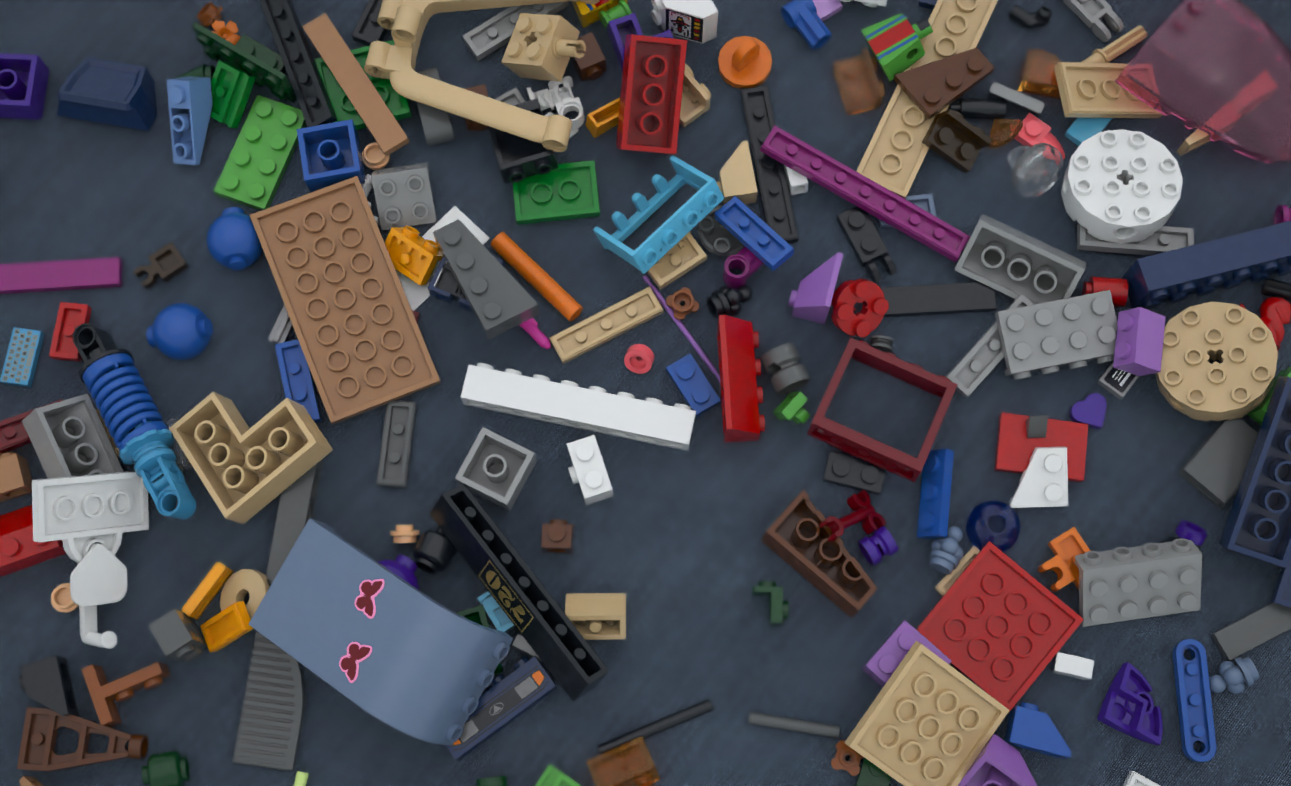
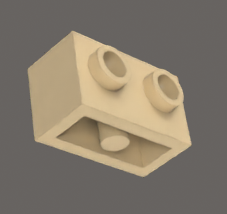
(597, 614)

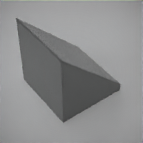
(1036, 426)

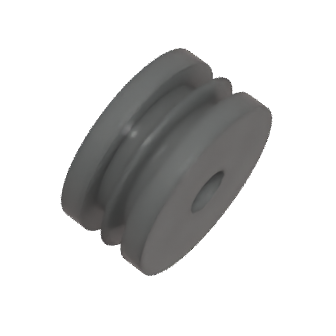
(881, 343)

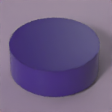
(1191, 531)

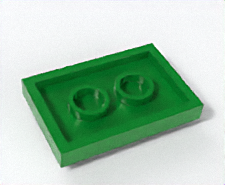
(558, 195)

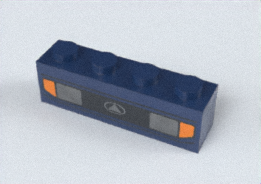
(503, 704)

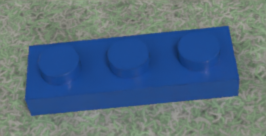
(754, 233)
(297, 377)
(935, 495)

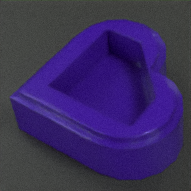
(1090, 411)

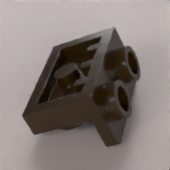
(956, 139)

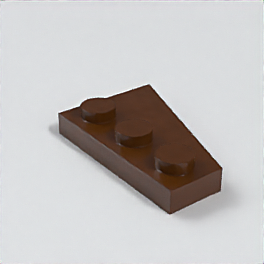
(944, 81)

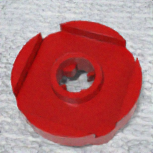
(872, 311)

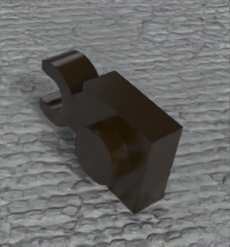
(164, 263)

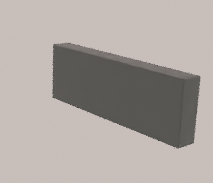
(396, 444)
(1252, 630)

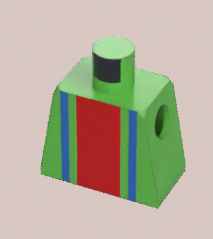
(896, 43)

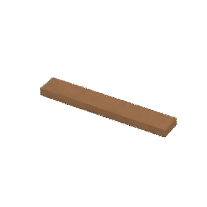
(356, 84)

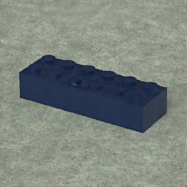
(1210, 266)
(1262, 508)

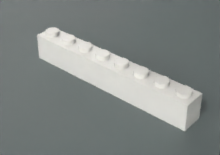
(578, 407)

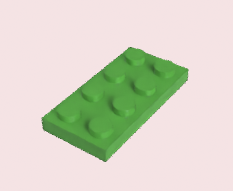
(261, 154)

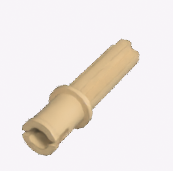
(1118, 46)

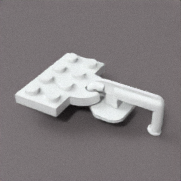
(90, 520)

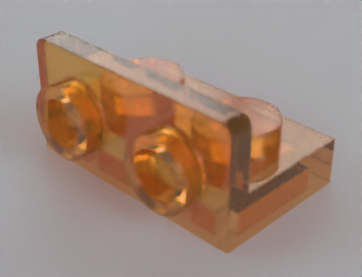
(859, 83)
(624, 766)

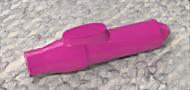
(538, 336)

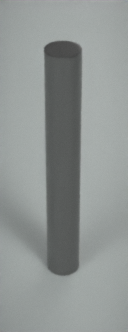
(793, 724)

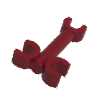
(862, 512)

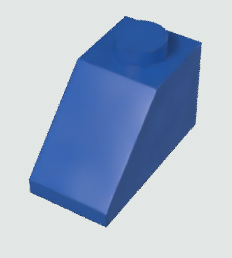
(1035, 732)

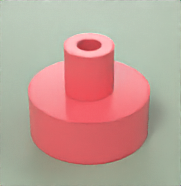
(639, 358)

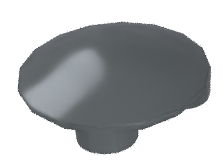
(716, 237)

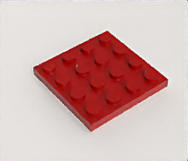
(999, 625)

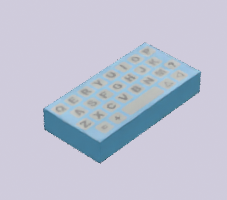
(22, 357)

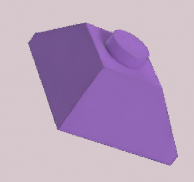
(816, 291)
(998, 766)

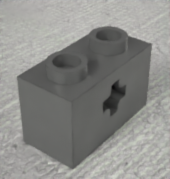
(178, 636)

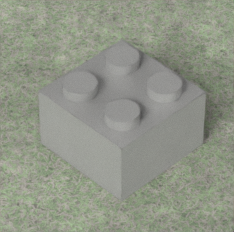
(496, 469)

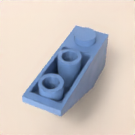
(189, 117)

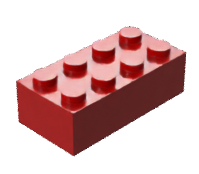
(651, 94)

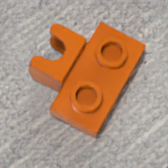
(1063, 563)

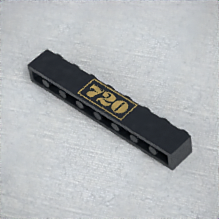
(519, 592)

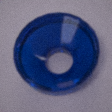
(979, 531)

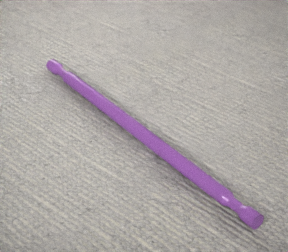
(686, 333)

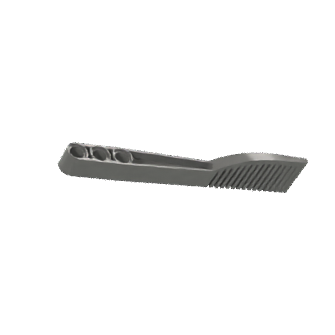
(276, 685)

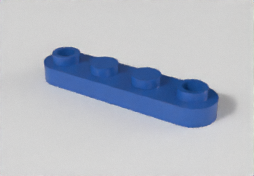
(1194, 700)

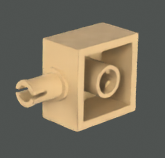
(542, 47)

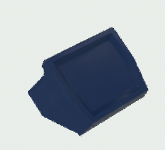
(109, 94)

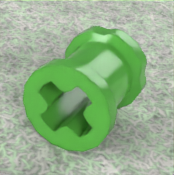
(613, 13)

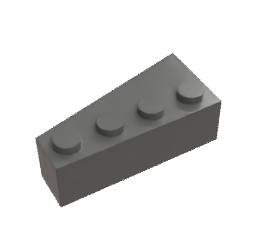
(488, 287)

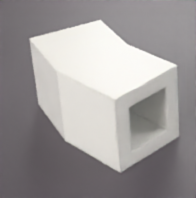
(796, 182)
(1073, 666)

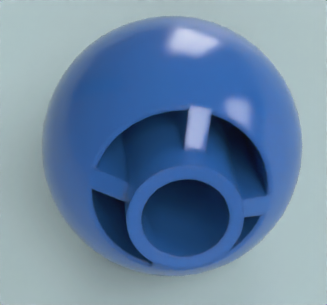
(233, 240)
(180, 331)

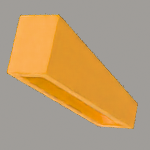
(603, 118)

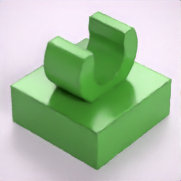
(792, 408)

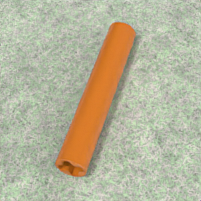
(536, 276)

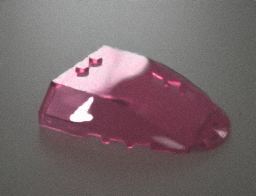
(1220, 74)

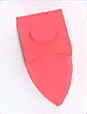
(1036, 132)

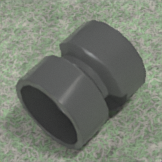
(784, 366)

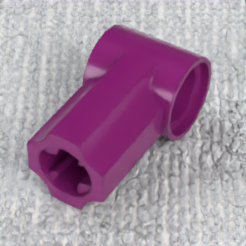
(744, 261)

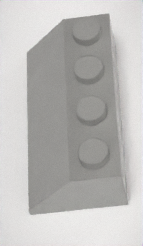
(1018, 263)
(71, 439)

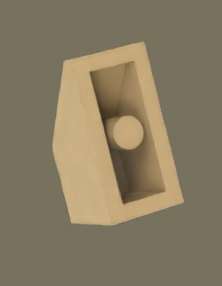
(738, 176)

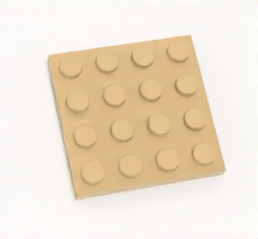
(926, 722)

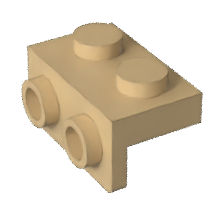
(694, 98)
(677, 261)

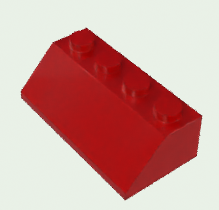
(738, 380)
(17, 543)

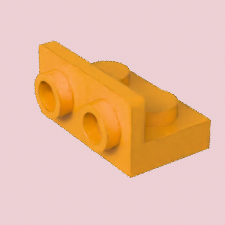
(412, 253)

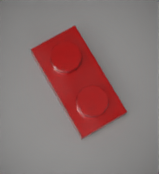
(68, 319)

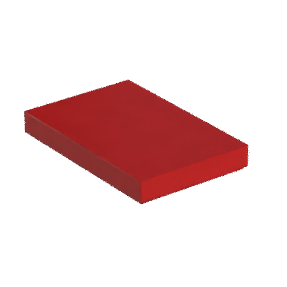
(1015, 448)

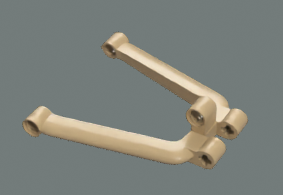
(398, 63)

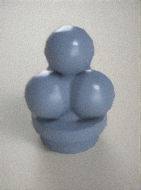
(947, 552)
(1234, 676)

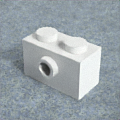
(589, 470)

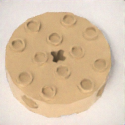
(1223, 388)

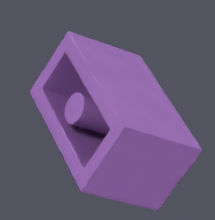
(1139, 341)

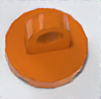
(744, 62)

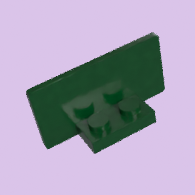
(250, 57)

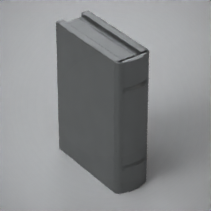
(1221, 461)

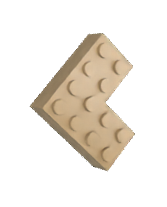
(245, 464)

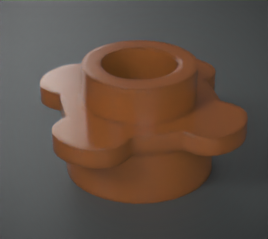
(209, 14)
(682, 295)
(840, 763)

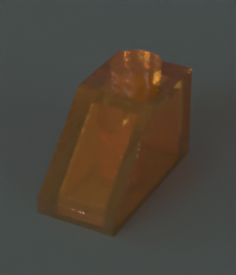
(1038, 74)

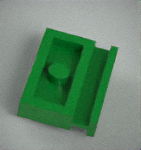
(230, 93)

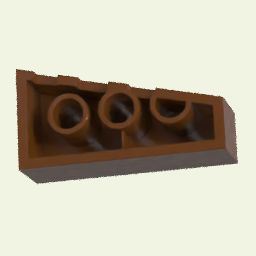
(822, 563)

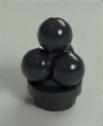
(727, 300)

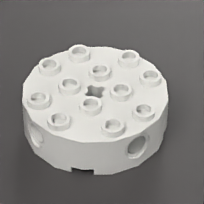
(1121, 186)

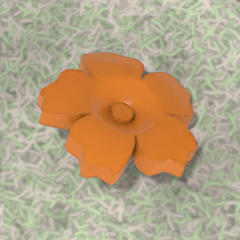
(226, 32)

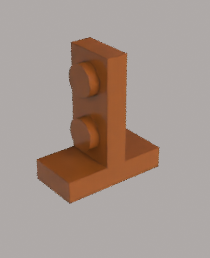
(122, 689)

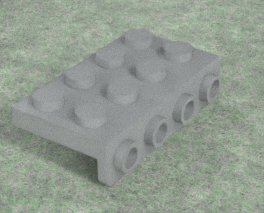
(1058, 334)
(1139, 582)

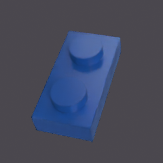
(693, 385)

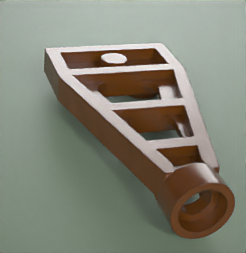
(40, 737)

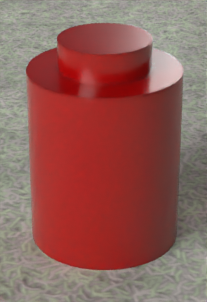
(1117, 287)

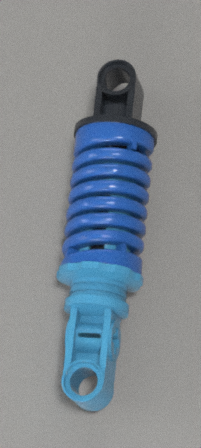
(133, 419)

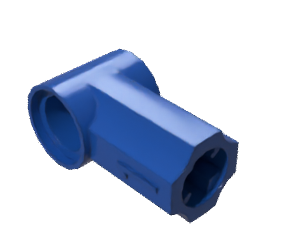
(804, 17)

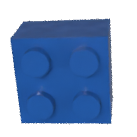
(330, 154)

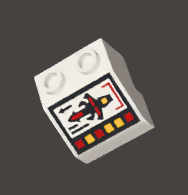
(687, 18)

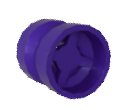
(878, 546)

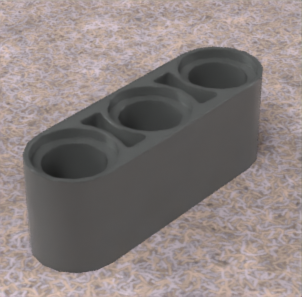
(435, 121)

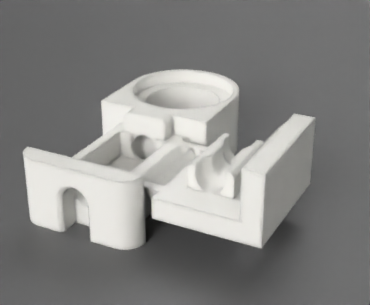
(561, 98)

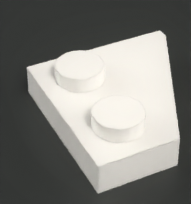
(1044, 480)

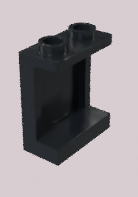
(521, 157)

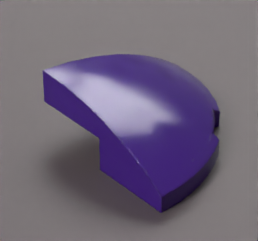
(1131, 708)

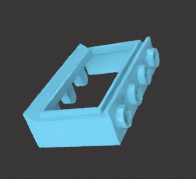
(672, 229)

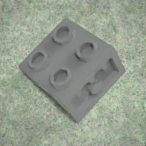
(404, 195)

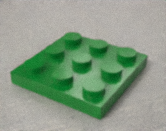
(342, 106)

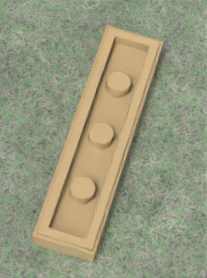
(606, 325)

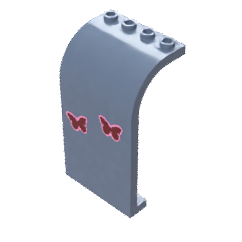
(378, 637)

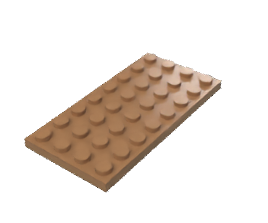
(344, 300)

